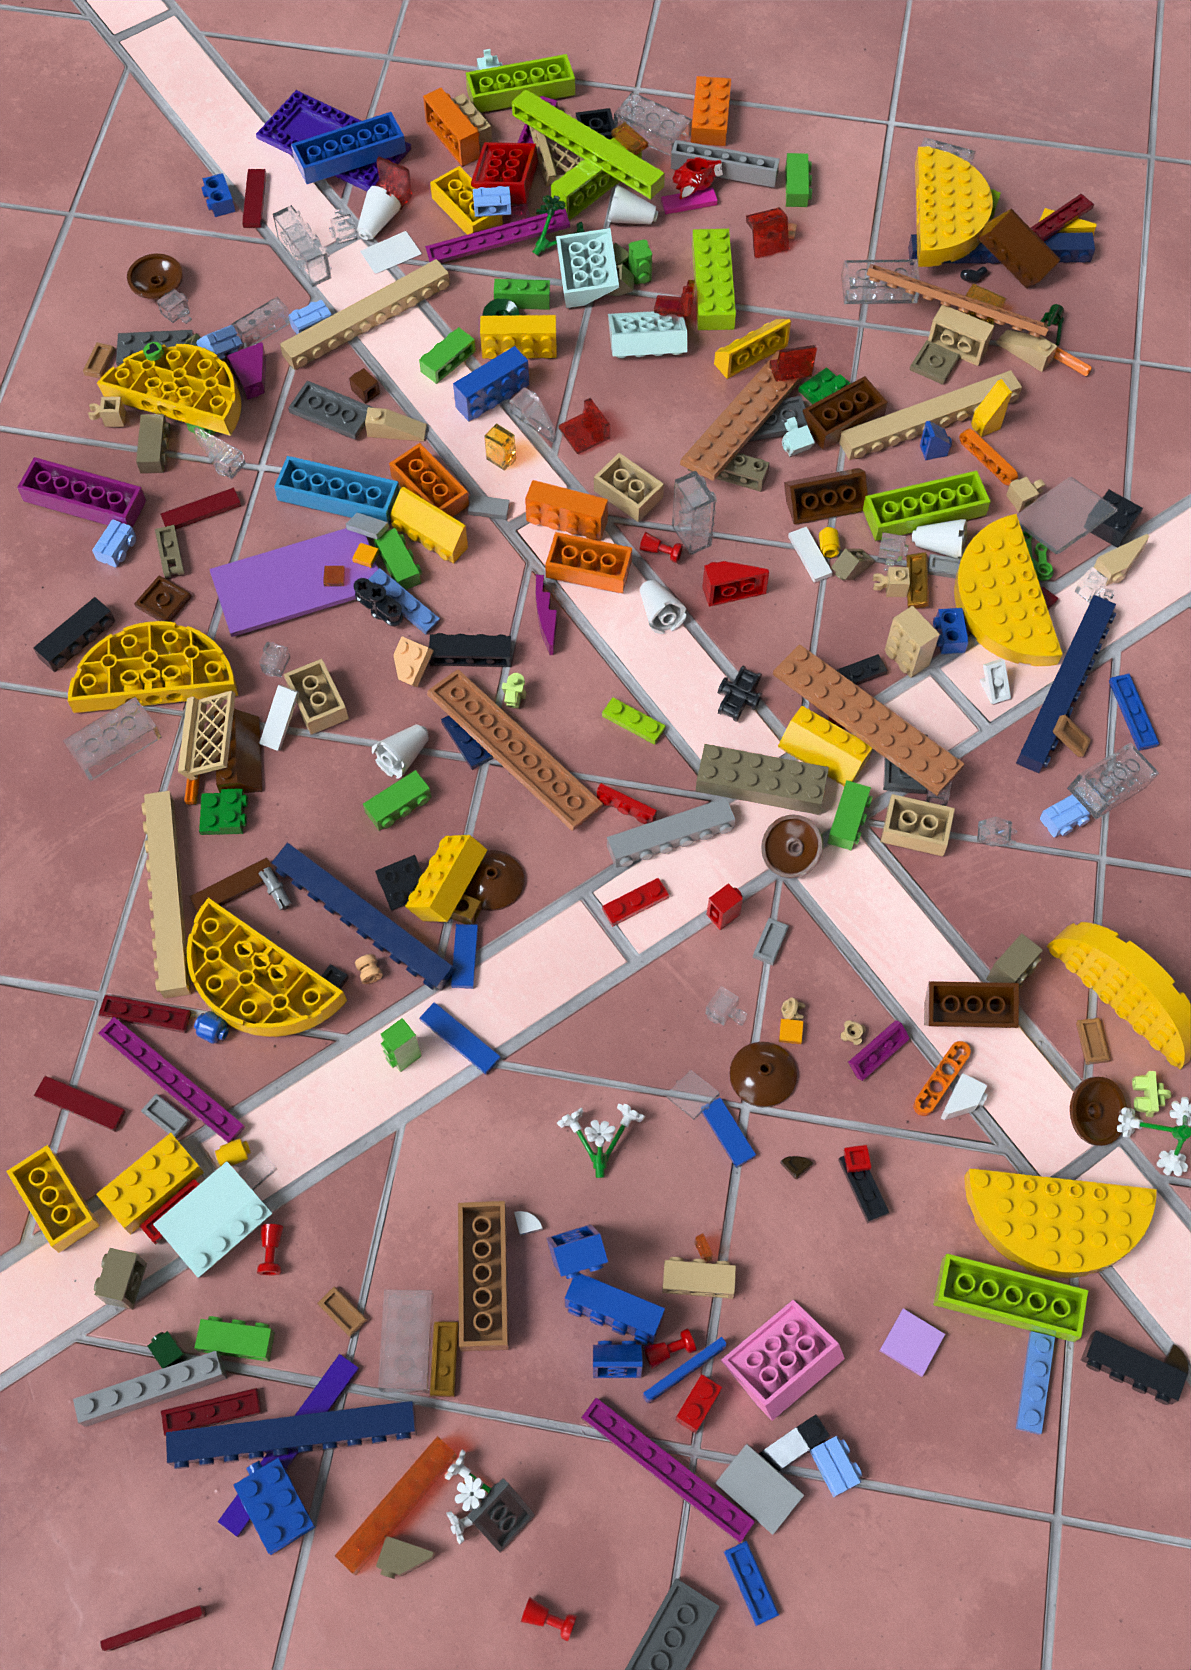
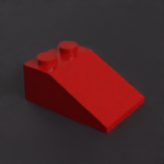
(732, 582)

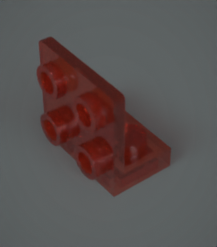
(394, 180)
(769, 232)
(676, 305)
(794, 363)
(587, 428)

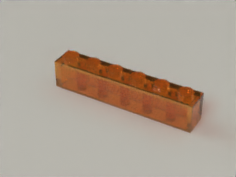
(396, 1506)

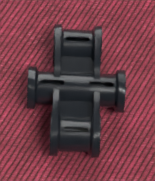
(381, 605)
(739, 693)

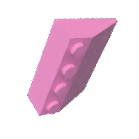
(783, 1359)

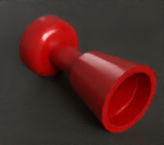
(652, 544)
(271, 1238)
(661, 1352)
(539, 1615)

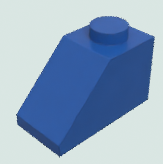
(934, 441)

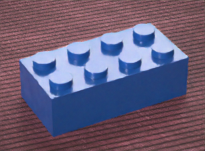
(491, 384)
(577, 1251)
(614, 1308)

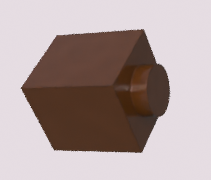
(364, 385)

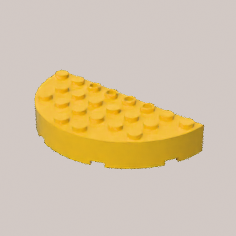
(950, 206)
(182, 385)
(1004, 597)
(154, 664)
(253, 979)
(1130, 984)
(1058, 1223)

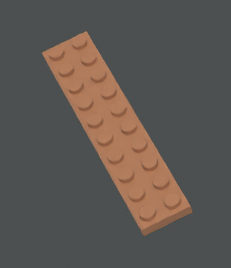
(950, 298)
(738, 423)
(868, 719)
(515, 749)

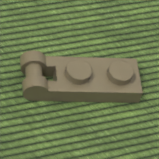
(169, 551)

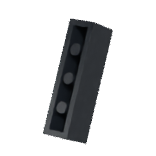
(74, 634)
(470, 650)
(1134, 1368)

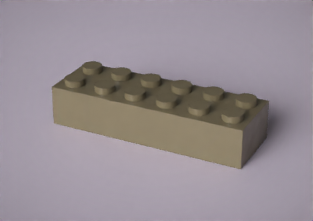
(761, 779)

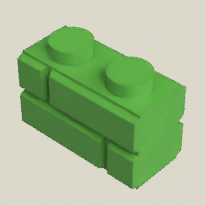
(640, 261)

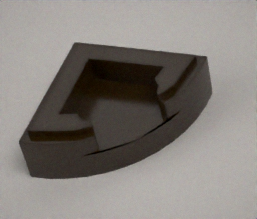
(796, 1165)
(1177, 1359)

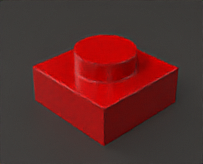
(857, 1158)

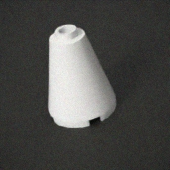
(630, 208)
(376, 212)
(942, 537)
(661, 607)
(400, 750)

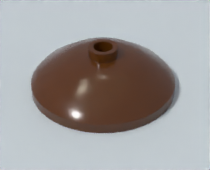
(154, 275)
(780, 843)
(503, 887)
(758, 1087)
(1096, 1110)

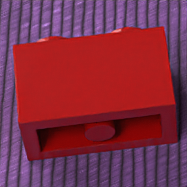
(724, 906)
(698, 1403)

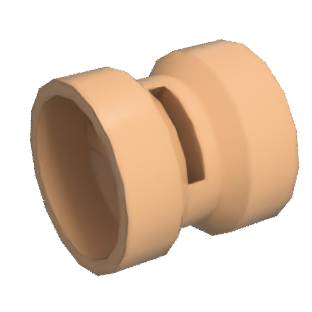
(368, 967)

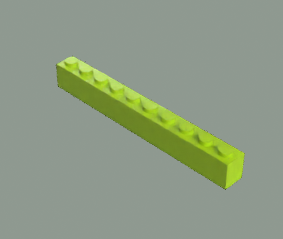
(588, 144)

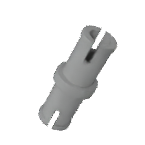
(275, 888)

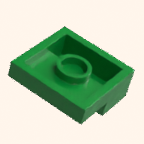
(822, 385)
(223, 812)

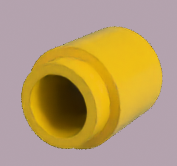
(829, 542)
(233, 1152)

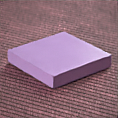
(912, 1342)

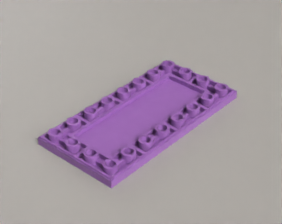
(288, 581)

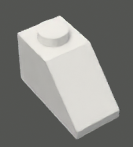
(965, 1097)

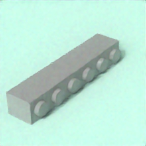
(735, 164)
(670, 833)
(149, 1389)

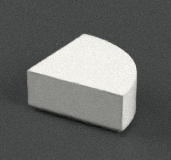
(527, 1223)

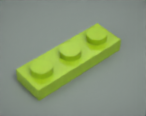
(633, 721)

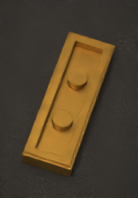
(918, 573)
(444, 1359)

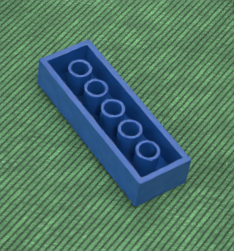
(348, 148)

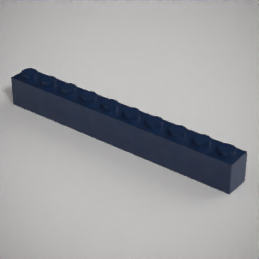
(1067, 246)
(1065, 685)
(364, 916)
(290, 1433)

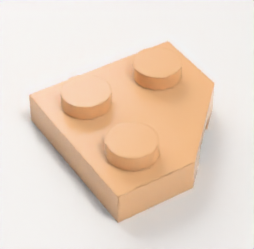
(411, 661)

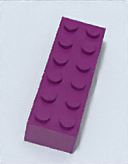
(81, 493)

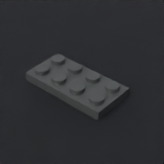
(134, 342)
(330, 409)
(775, 426)
(674, 1630)

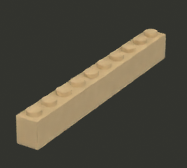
(365, 314)
(911, 421)
(166, 895)

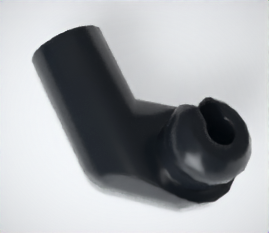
(973, 276)

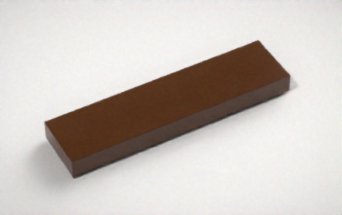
(233, 885)

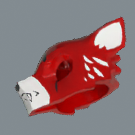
(692, 179)

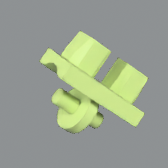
(514, 690)
(1153, 1093)

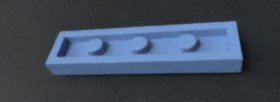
(411, 608)
(1035, 1383)

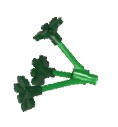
(553, 205)

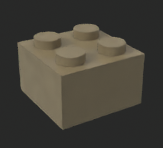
(1016, 962)
(120, 1278)

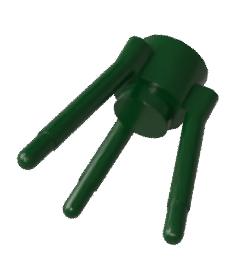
(1054, 316)

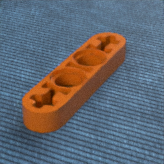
(988, 456)
(942, 1078)

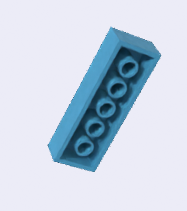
(335, 489)

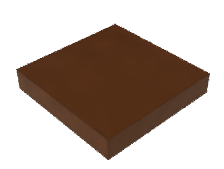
(162, 600)

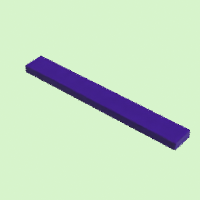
(320, 1400)

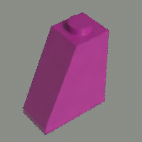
(250, 369)

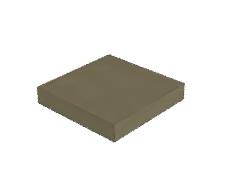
(935, 362)

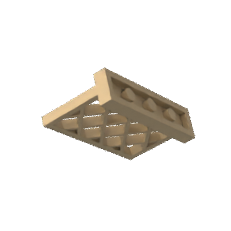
(547, 161)
(194, 734)

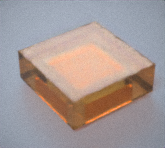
(334, 575)
(703, 1247)

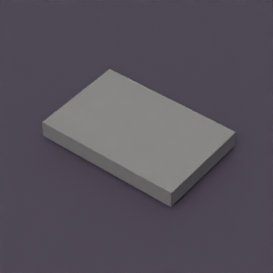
(760, 1488)

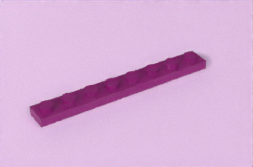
(496, 237)
(172, 1080)
(668, 1470)

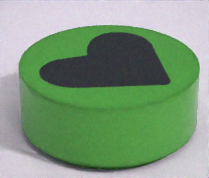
(153, 351)

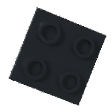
(399, 880)

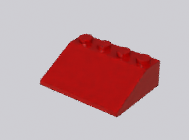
(507, 166)

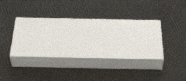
(810, 554)
(279, 717)

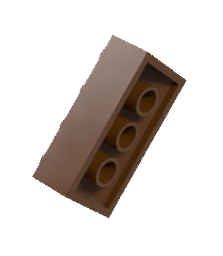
(1018, 248)
(844, 410)
(826, 495)
(244, 756)
(972, 1004)

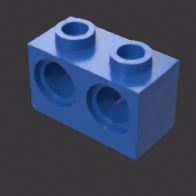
(218, 195)
(954, 630)

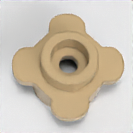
(857, 1028)

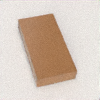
(99, 360)
(1071, 735)
(1092, 1041)
(342, 1312)

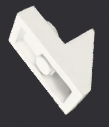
(996, 681)

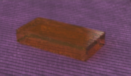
(629, 138)

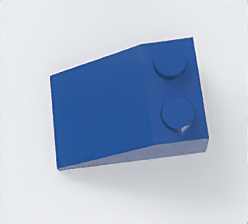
(617, 1360)

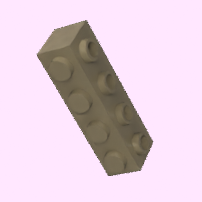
(745, 472)

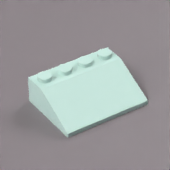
(587, 266)
(646, 334)
(212, 1219)

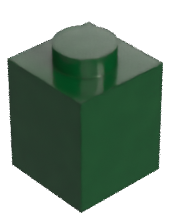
(166, 1350)

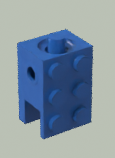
(273, 1505)

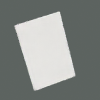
(390, 252)

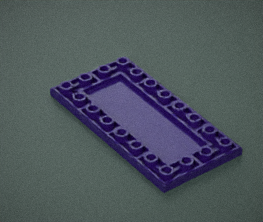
(308, 117)

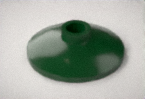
(500, 307)

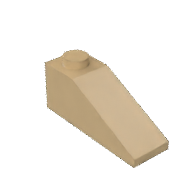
(1031, 349)
(392, 425)
(1118, 561)

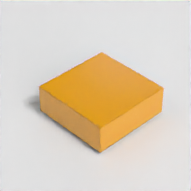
(365, 555)
(791, 1031)

